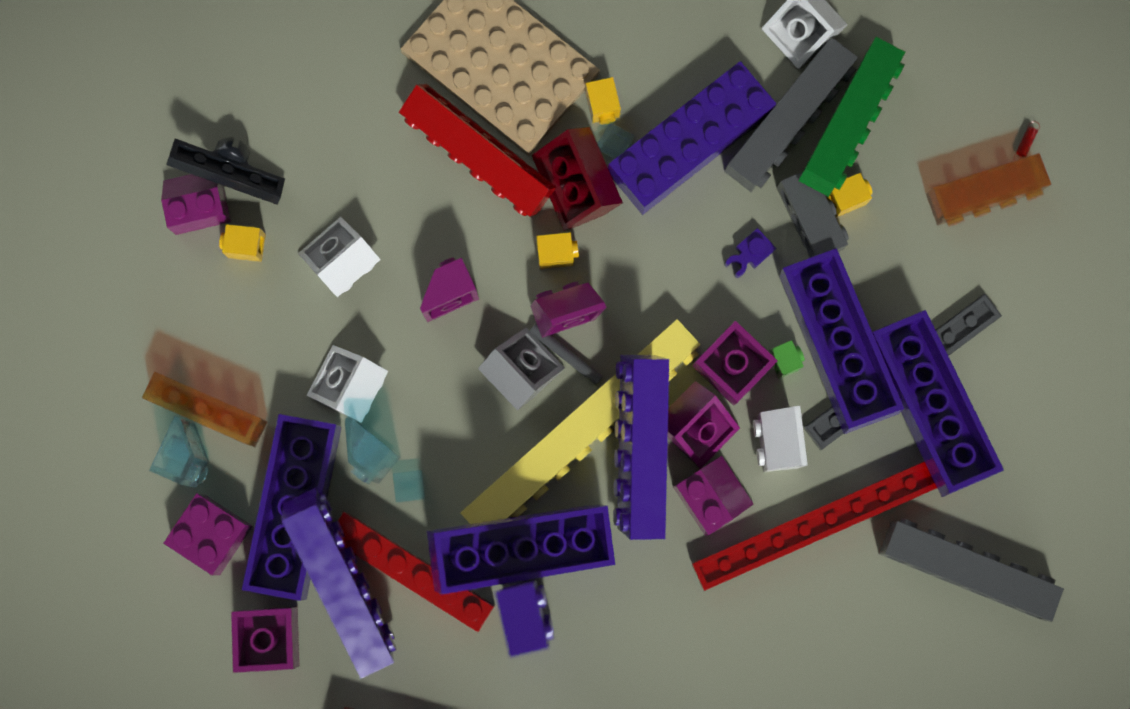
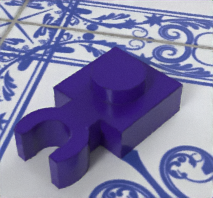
(752, 251)

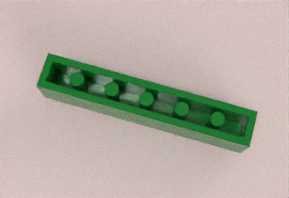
(852, 117)

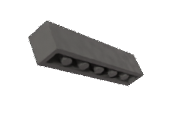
(791, 114)
(972, 571)

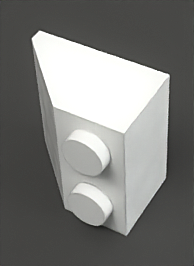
(803, 28)
(339, 256)
(347, 383)
(780, 439)

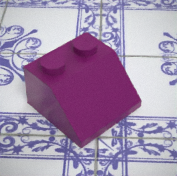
(193, 204)
(448, 289)
(566, 308)
(699, 424)
(713, 496)

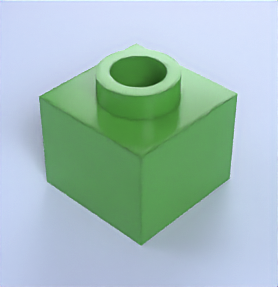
(788, 357)

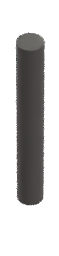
(567, 355)

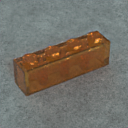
(988, 189)
(204, 409)

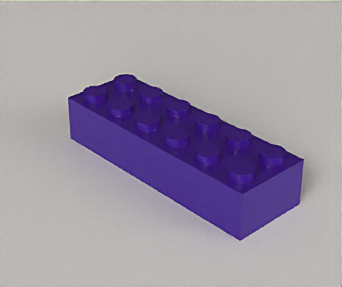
(691, 137)
(840, 341)
(936, 405)
(642, 446)
(298, 462)
(520, 548)
(338, 582)
(524, 619)

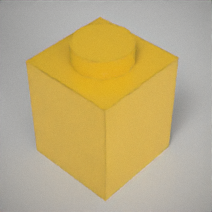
(603, 101)
(852, 195)
(242, 242)
(556, 250)

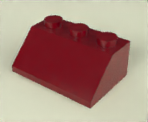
(581, 177)

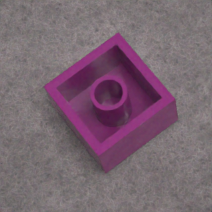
(734, 363)
(208, 534)
(265, 639)

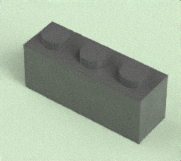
(812, 217)

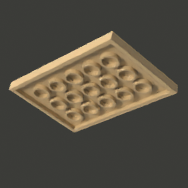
(501, 66)

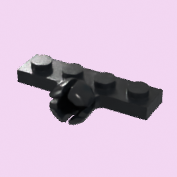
(226, 167)

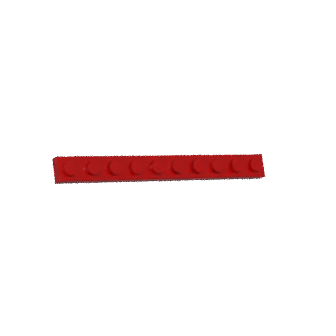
(813, 526)

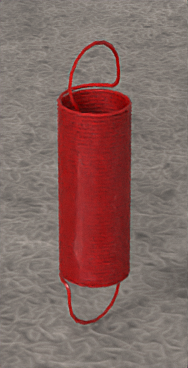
(1027, 141)

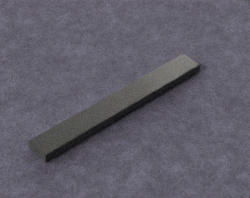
(953, 335)

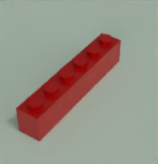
(477, 150)
(412, 572)

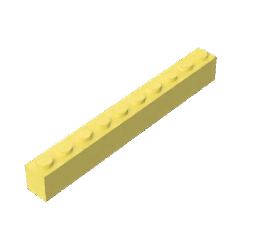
(571, 438)

